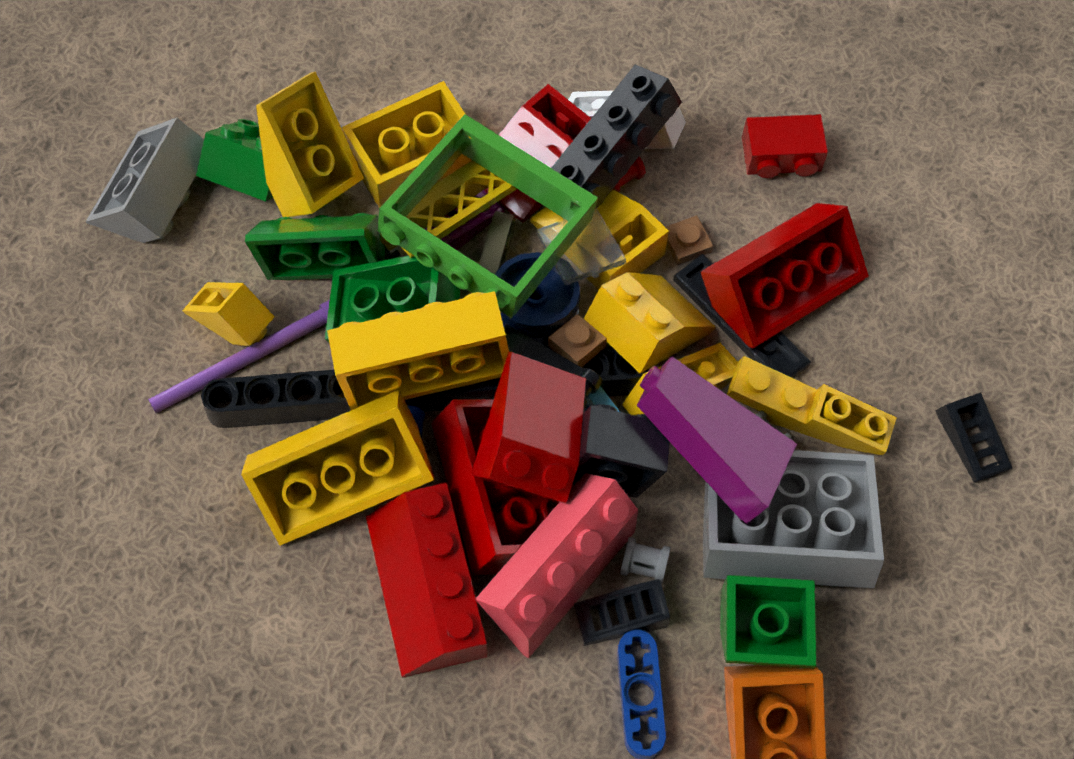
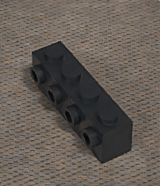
(619, 132)

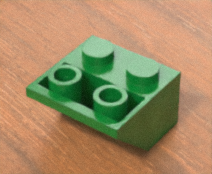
(235, 159)

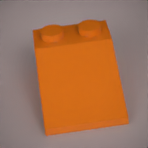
(775, 712)

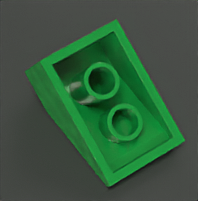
(385, 287)

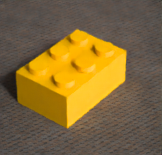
(401, 136)

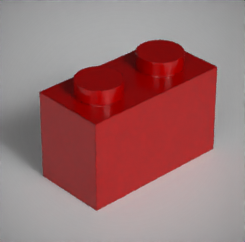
(784, 145)

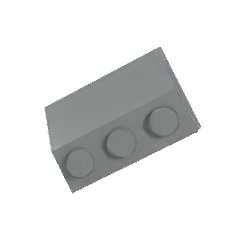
(150, 182)

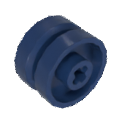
(547, 307)

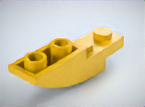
(811, 411)

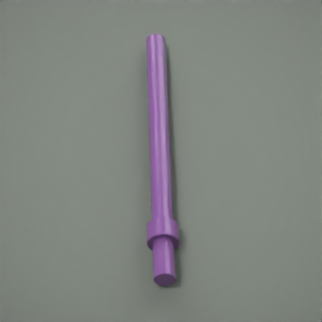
(241, 359)

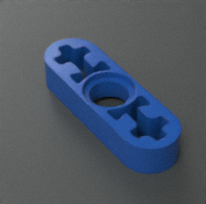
(656, 725)

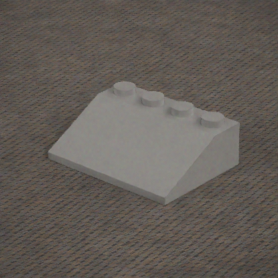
(816, 527)

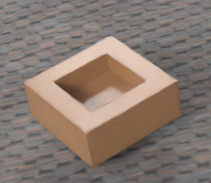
(688, 240)
(577, 341)

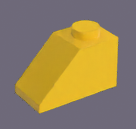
(230, 312)

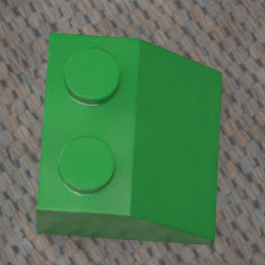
(768, 621)

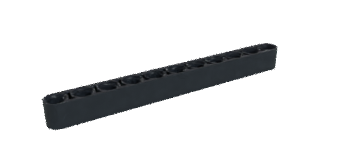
(326, 403)

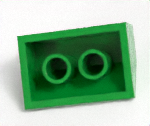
(314, 245)

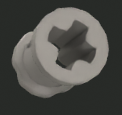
(645, 560)

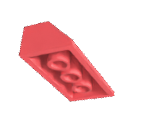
(559, 561)

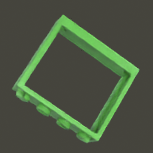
(513, 167)

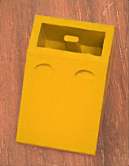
(632, 226)

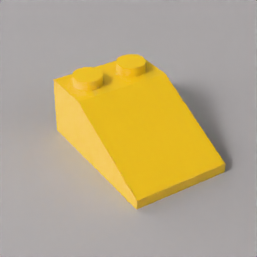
(304, 148)
(646, 319)

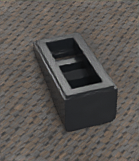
(962, 443)
(618, 598)

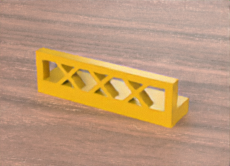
(454, 192)

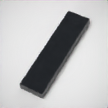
(775, 352)

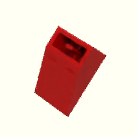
(543, 130)

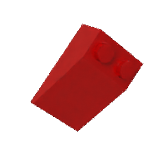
(533, 430)

